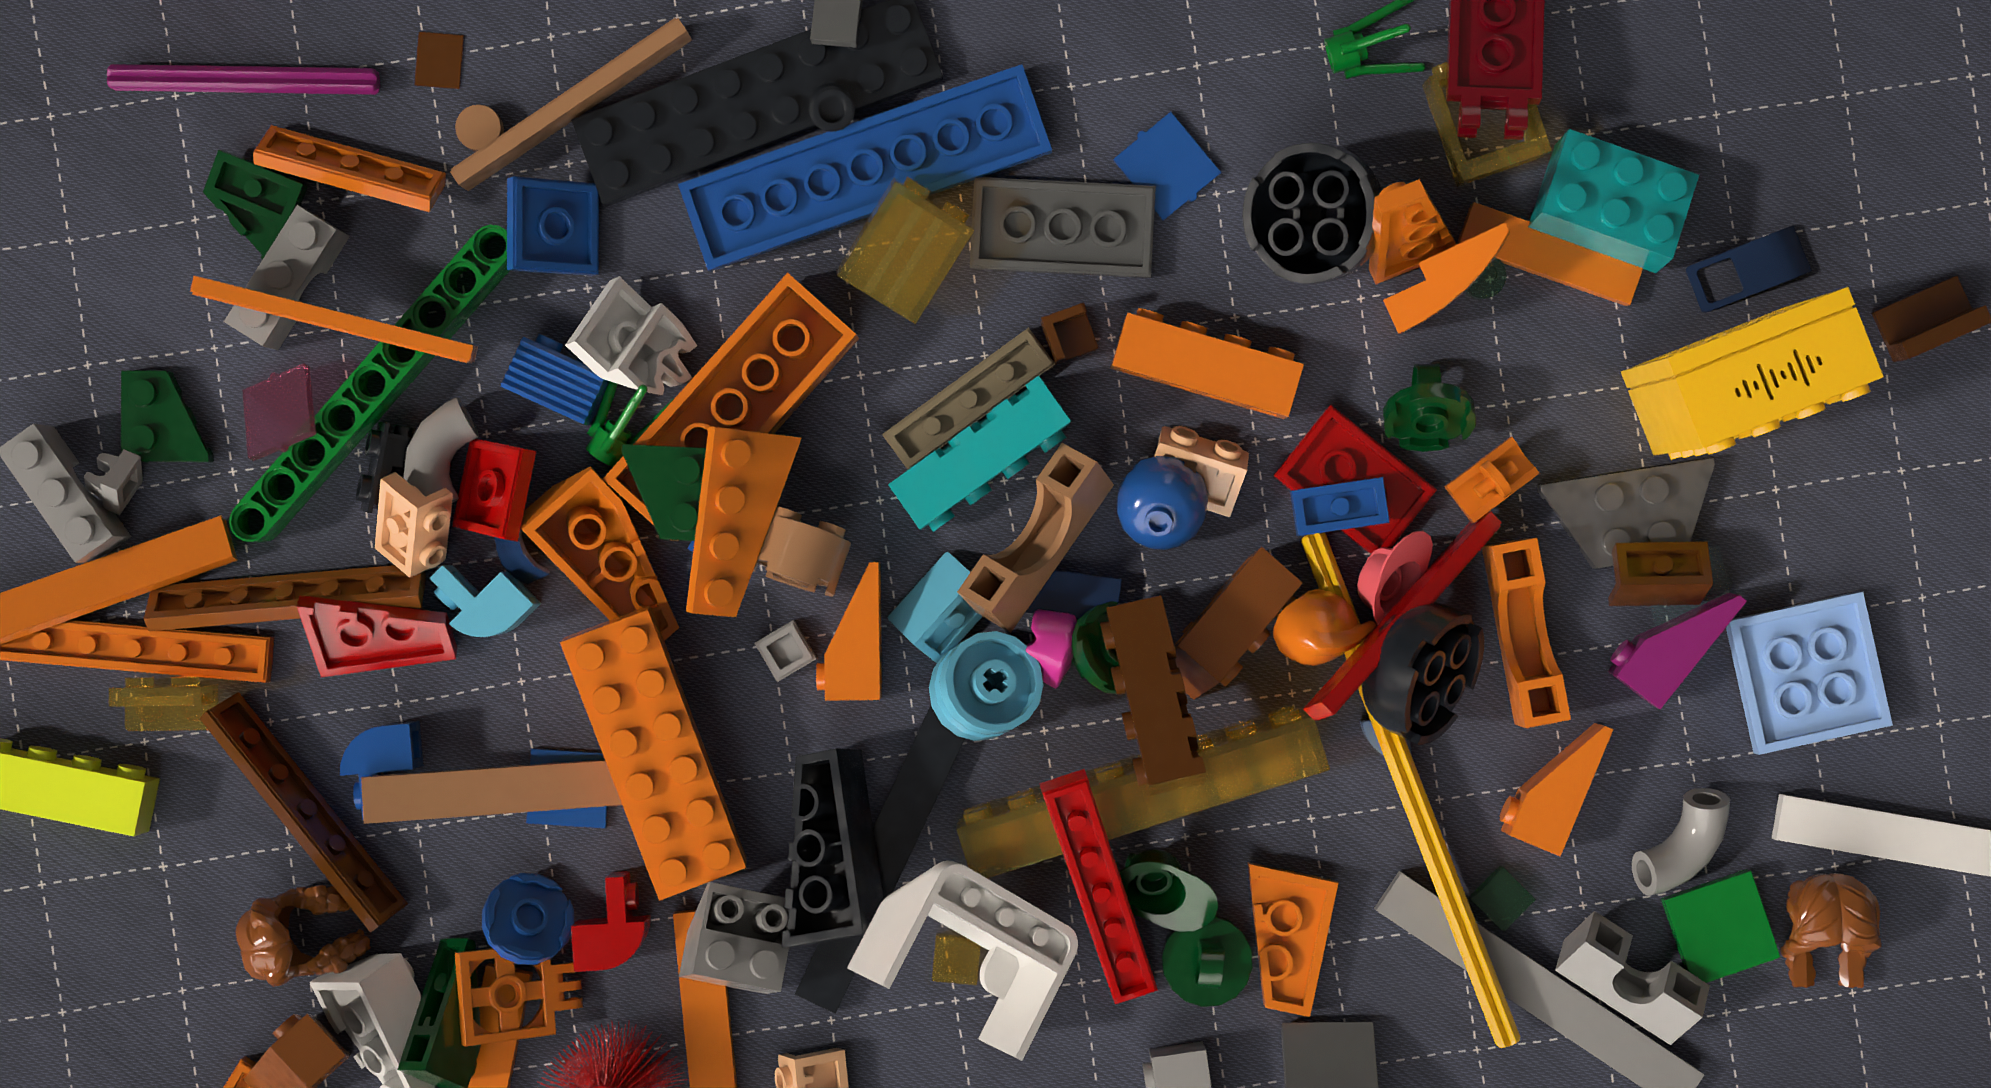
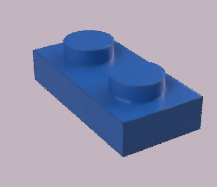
(1339, 506)

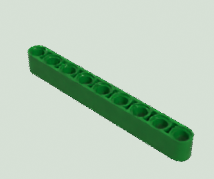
(355, 394)

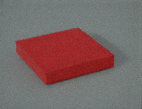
(494, 489)

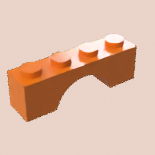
(1530, 668)

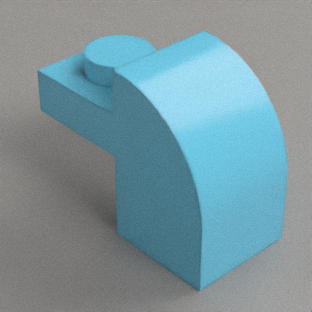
(484, 613)

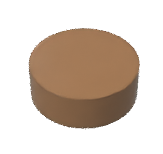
(478, 126)

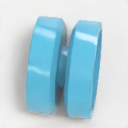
(1011, 679)

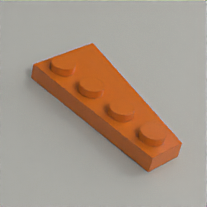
(1405, 230)
(736, 505)

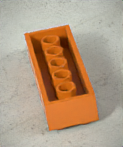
(751, 379)
(654, 752)

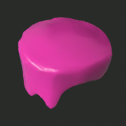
(1052, 644)

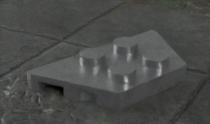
(1630, 507)

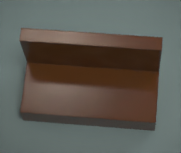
(1928, 319)
(1660, 573)

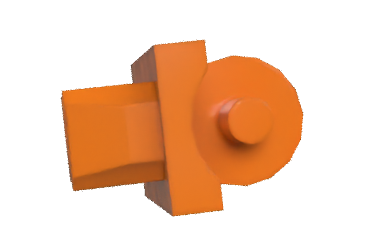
(1491, 480)

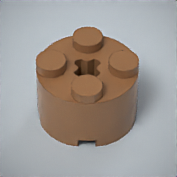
(803, 553)

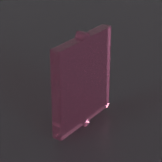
(278, 412)

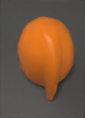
(1318, 628)

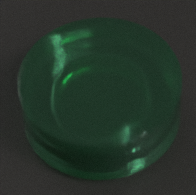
(1490, 282)

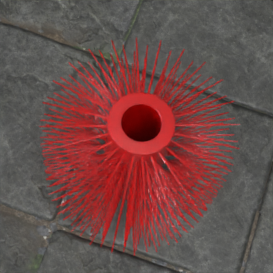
(609, 1073)

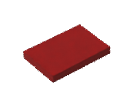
(1343, 453)

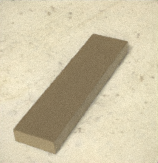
(968, 398)

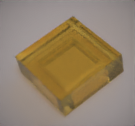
(955, 960)

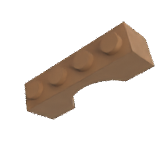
(1066, 499)

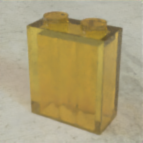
(906, 248)

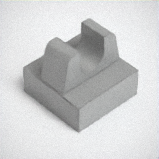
(119, 483)

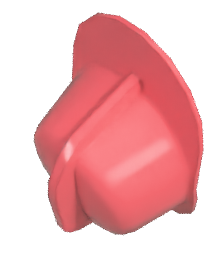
(1393, 572)

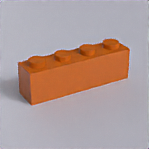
(1207, 365)

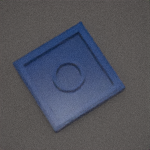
(552, 226)

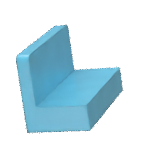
(934, 612)

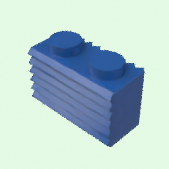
(554, 379)

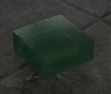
(1502, 898)

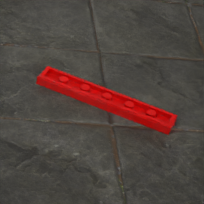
(1424, 591)
(1098, 885)

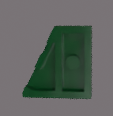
(253, 197)
(157, 420)
(669, 486)

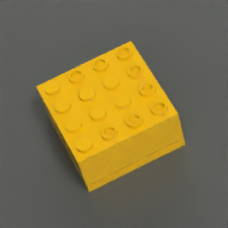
(1753, 376)

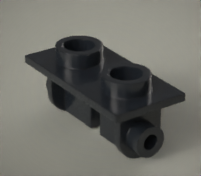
(385, 451)

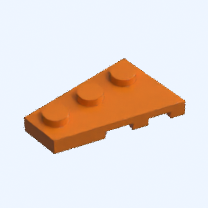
(1291, 934)

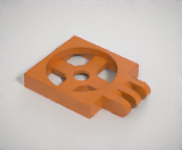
(548, 989)

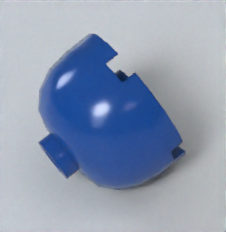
(1162, 503)

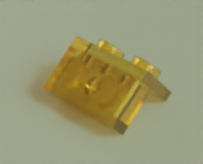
(164, 706)

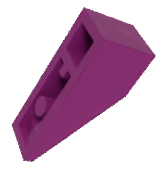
(1665, 655)

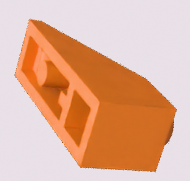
(855, 653)
(1552, 798)

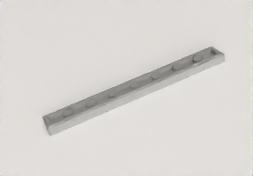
(1542, 993)

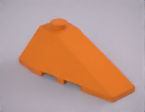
(596, 546)

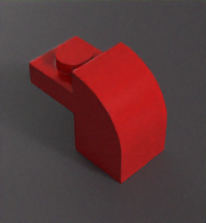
(614, 939)

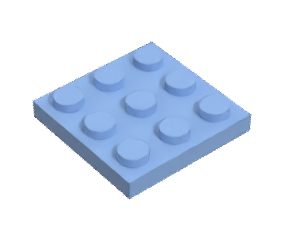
(1808, 673)

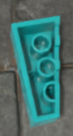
(980, 455)

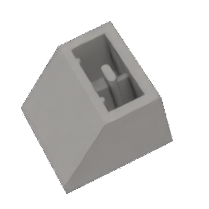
(737, 940)

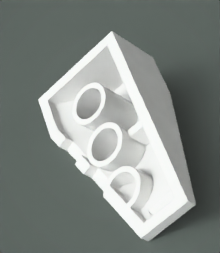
(376, 1008)

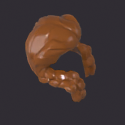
(1829, 913)
(267, 944)

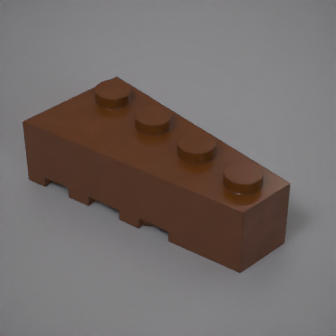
(1154, 696)

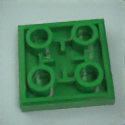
(1721, 927)

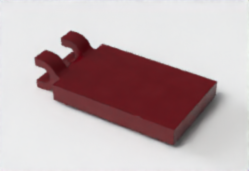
(1495, 61)

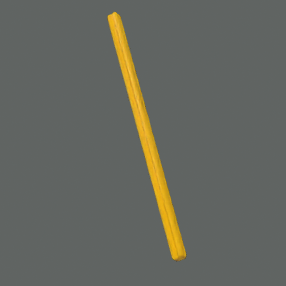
(1427, 832)

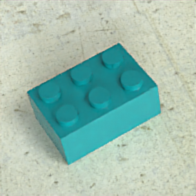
(1613, 201)

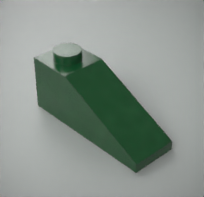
(434, 1041)

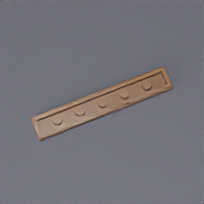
(571, 104)
(487, 791)

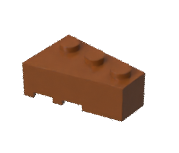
(1234, 622)
(300, 1056)

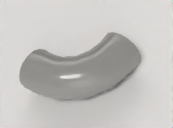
(435, 446)
(1689, 845)

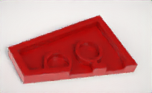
(371, 637)

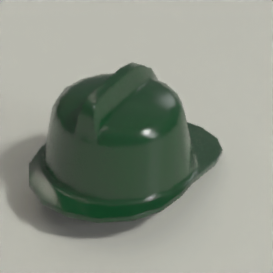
(1166, 892)

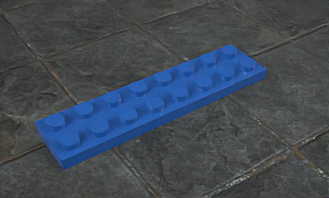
(847, 171)

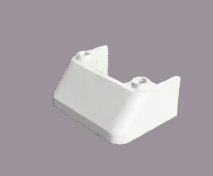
(1025, 946)

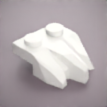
(632, 341)

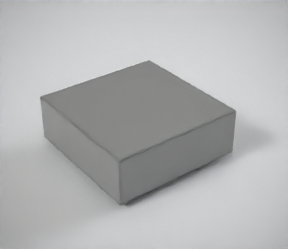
(785, 650)

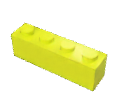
(76, 790)

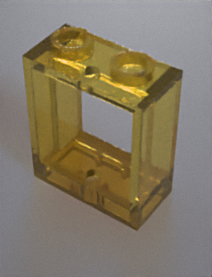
(1464, 172)

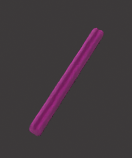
(243, 79)

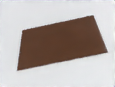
(439, 60)

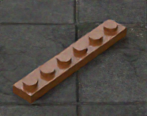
(276, 596)

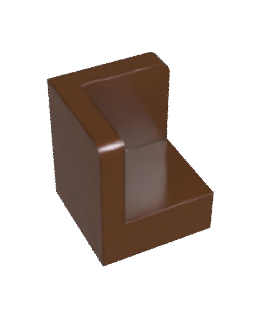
(1069, 333)

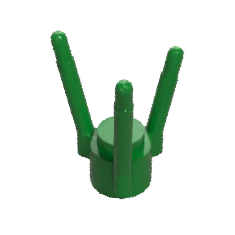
(1347, 49)
(608, 438)

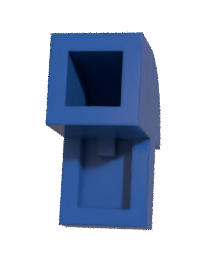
(380, 751)

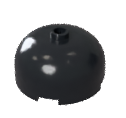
(1289, 206)
(1424, 671)

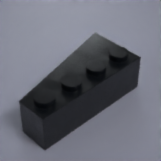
(832, 852)

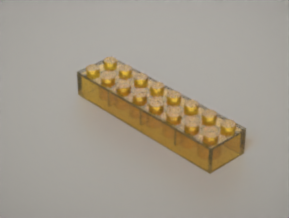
(1236, 766)

